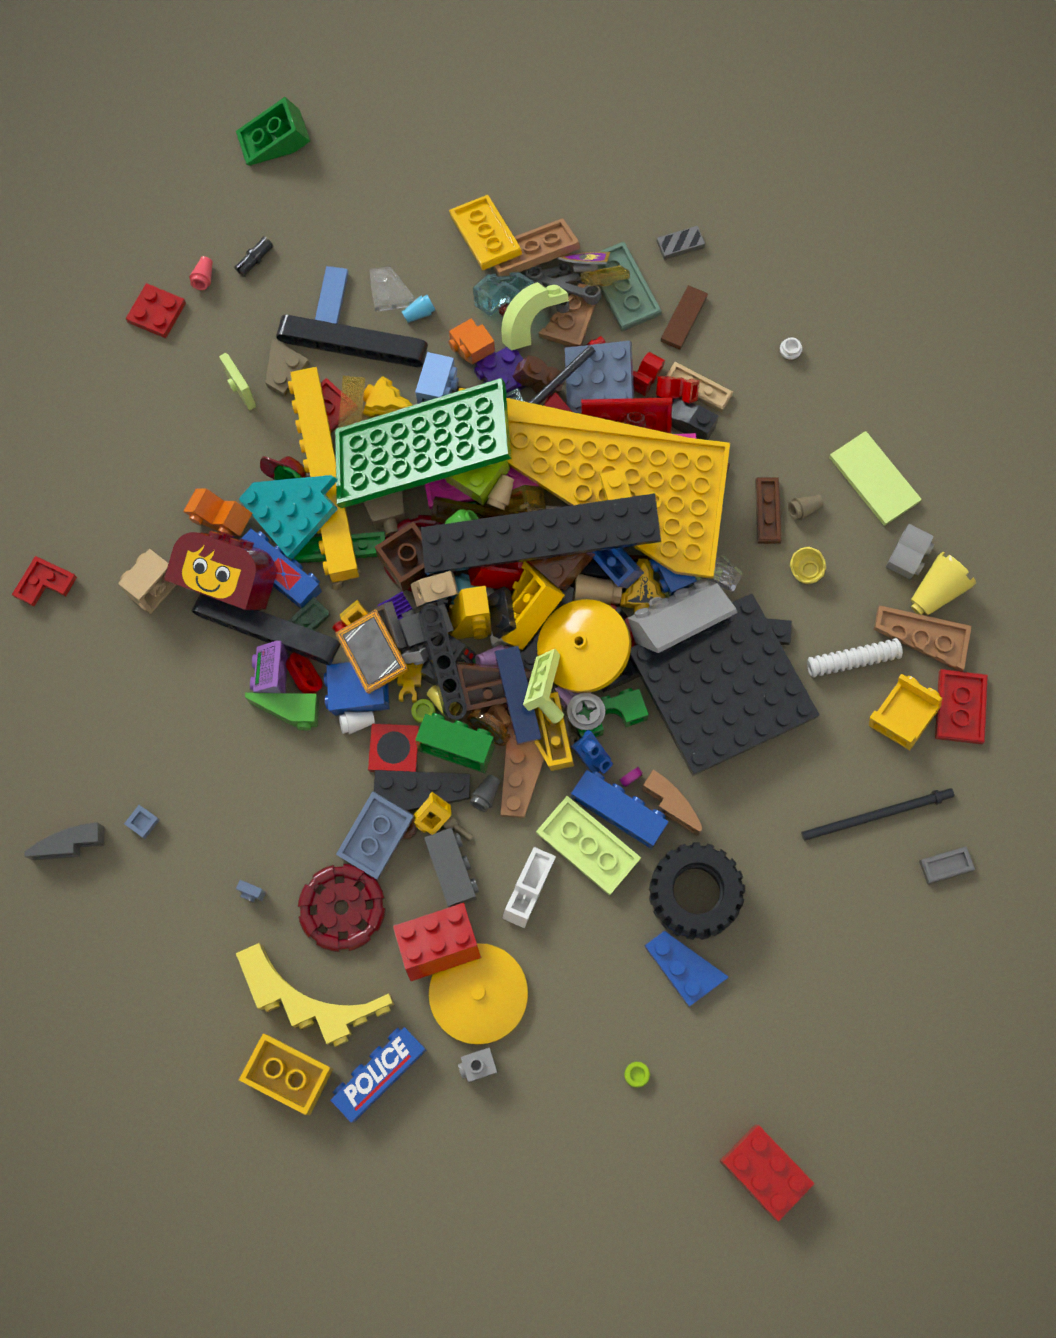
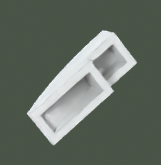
(528, 887)

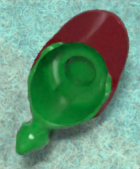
(283, 469)

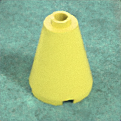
(941, 585)

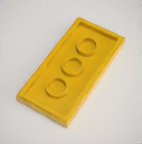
(485, 232)

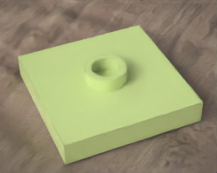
(237, 382)

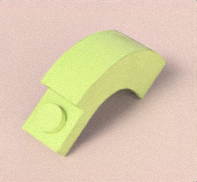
(524, 308)

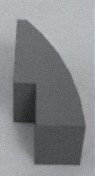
(67, 842)

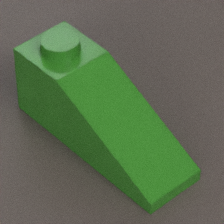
(292, 708)

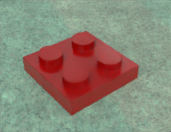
(155, 310)

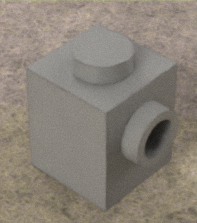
(477, 1065)

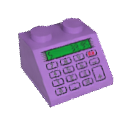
(269, 668)

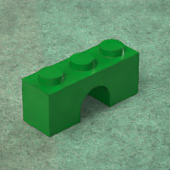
(627, 705)

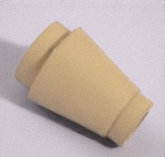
(501, 492)

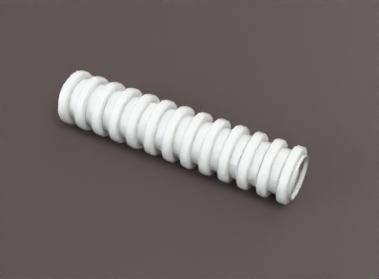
(854, 657)

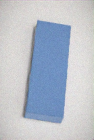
(332, 294)

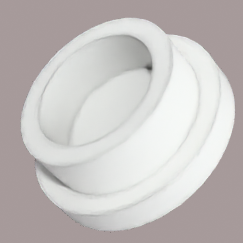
(791, 348)

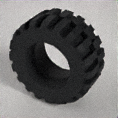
(715, 864)

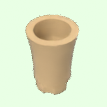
(596, 589)

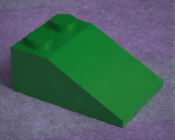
(273, 133)

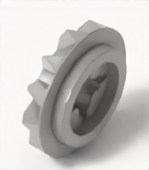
(591, 702)

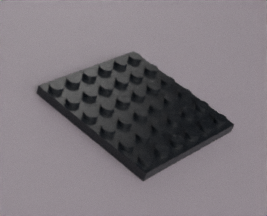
(725, 688)

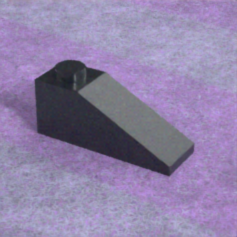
(693, 418)

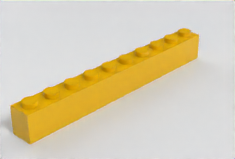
(321, 461)

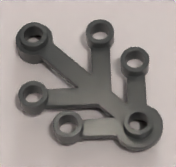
(591, 294)

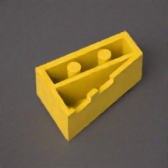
(532, 604)
(470, 614)
(554, 739)

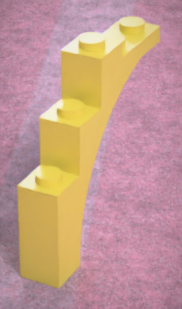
(270, 988)

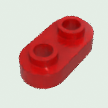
(303, 674)

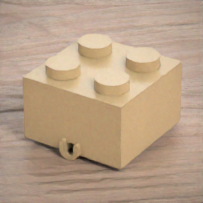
(146, 581)

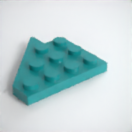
(291, 509)

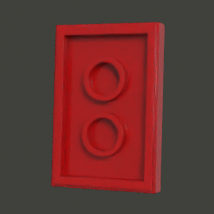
(962, 707)

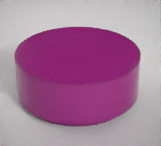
(631, 776)

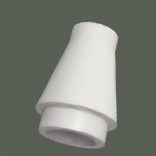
(355, 721)

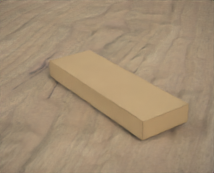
(709, 391)

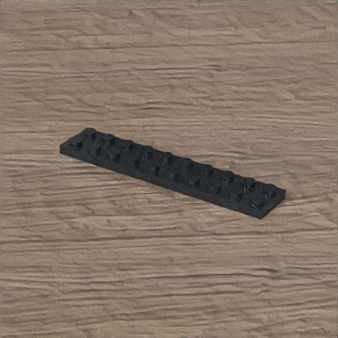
(541, 534)

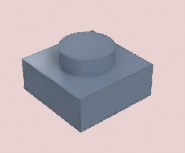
(141, 821)
(250, 891)

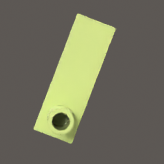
(541, 685)

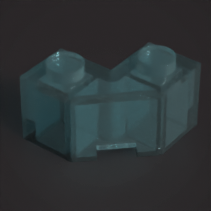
(496, 291)

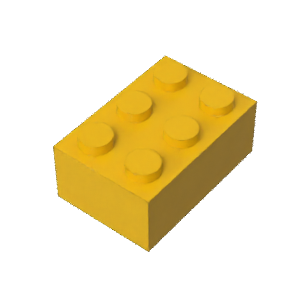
(286, 1074)

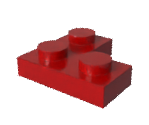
(43, 575)

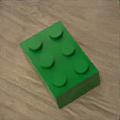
(455, 742)

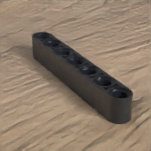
(352, 341)
(268, 629)

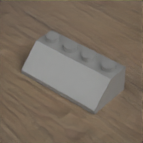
(680, 615)

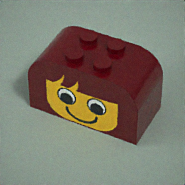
(223, 569)

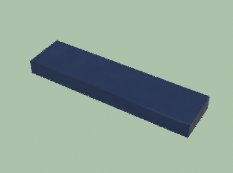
(515, 689)

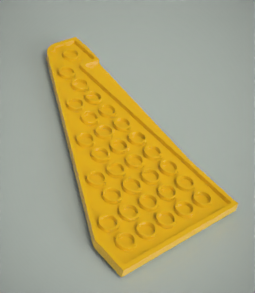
(688, 475)

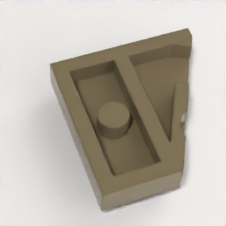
(280, 364)

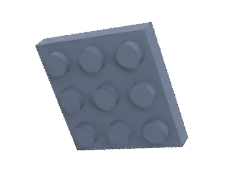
(602, 376)

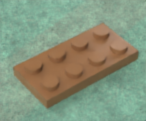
(540, 246)

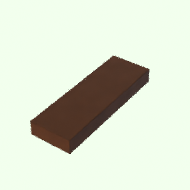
(684, 317)
(768, 510)

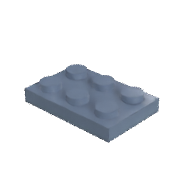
(375, 835)

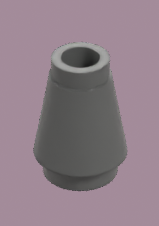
(485, 793)

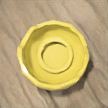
(808, 565)

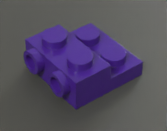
(499, 366)

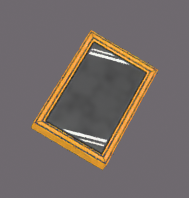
(372, 651)

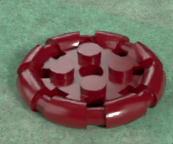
(328, 900)

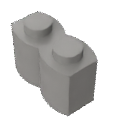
(910, 551)

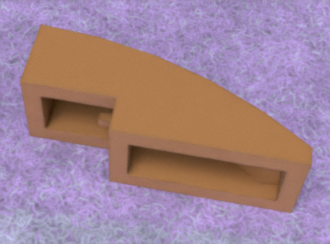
(672, 803)

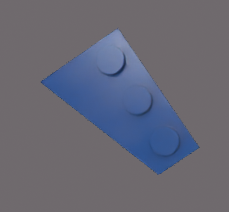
(684, 968)

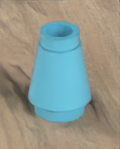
(418, 309)

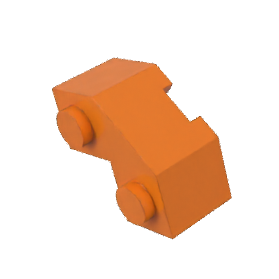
(471, 341)
(212, 511)

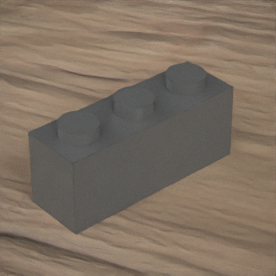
(451, 867)

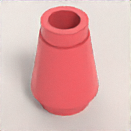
(201, 275)

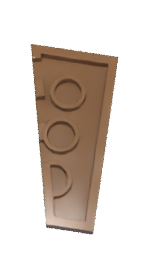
(520, 776)

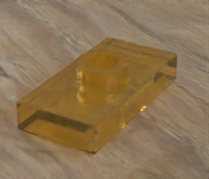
(605, 276)

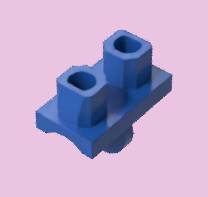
(592, 753)

